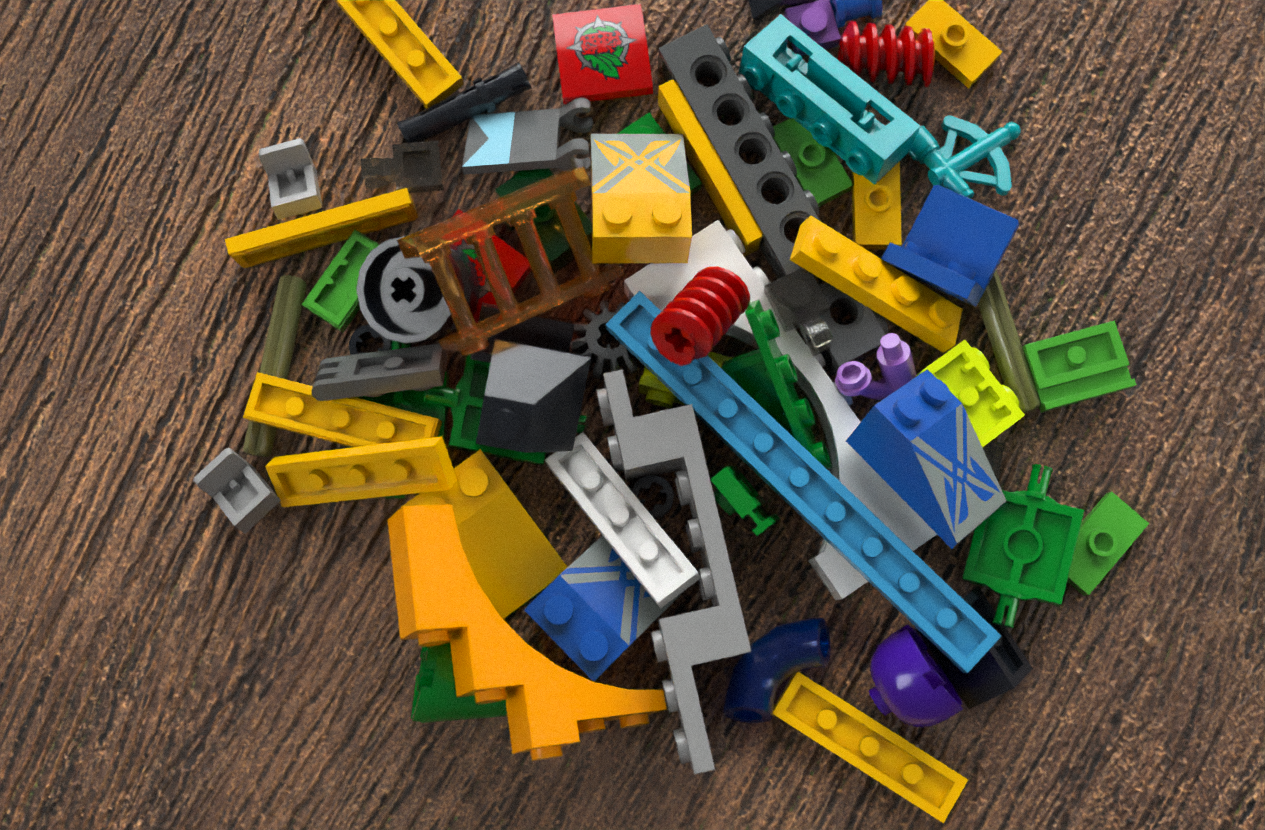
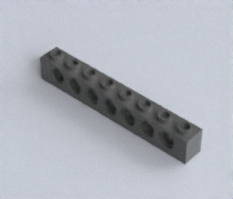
(703, 55)

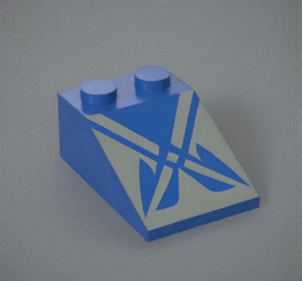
(930, 457)
(595, 609)

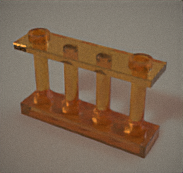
(477, 229)

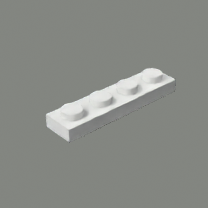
(623, 521)

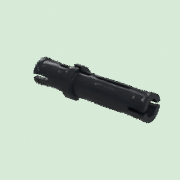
(470, 102)

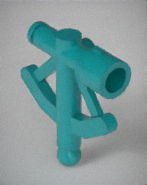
(950, 171)

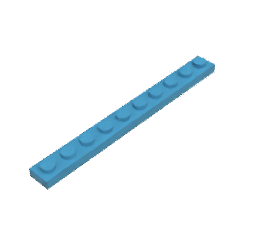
(812, 492)

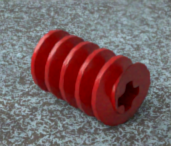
(888, 52)
(699, 315)

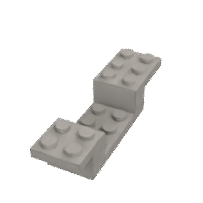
(658, 446)

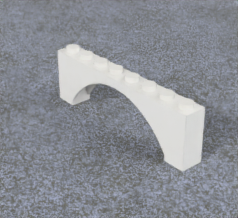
(724, 249)

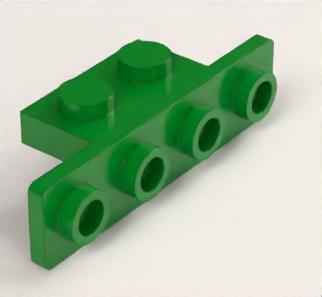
(770, 380)

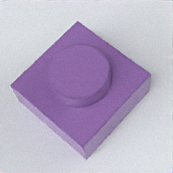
(817, 22)

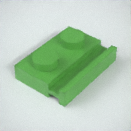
(1078, 366)

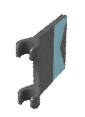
(527, 140)

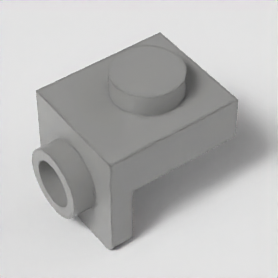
(291, 178)
(237, 489)

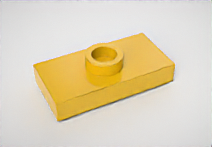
(957, 43)
(877, 210)

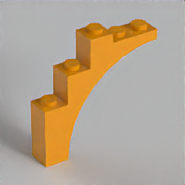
(445, 604)

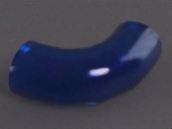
(771, 661)

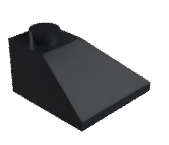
(532, 398)

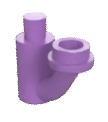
(895, 366)

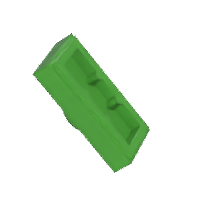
(815, 164)
(335, 293)
(1102, 541)

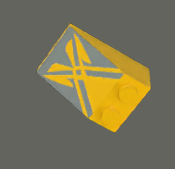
(640, 199)

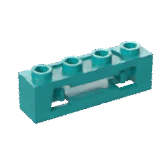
(827, 99)

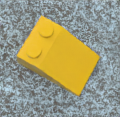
(497, 535)

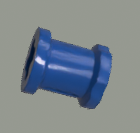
(852, 9)

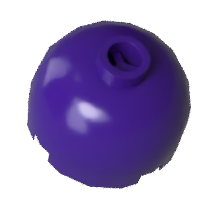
(911, 681)

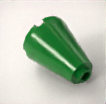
(436, 692)

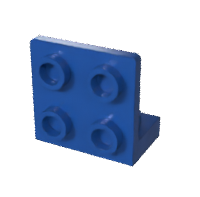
(954, 245)

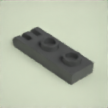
(380, 372)

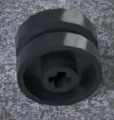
(404, 297)

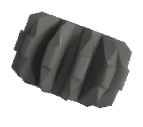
(591, 342)

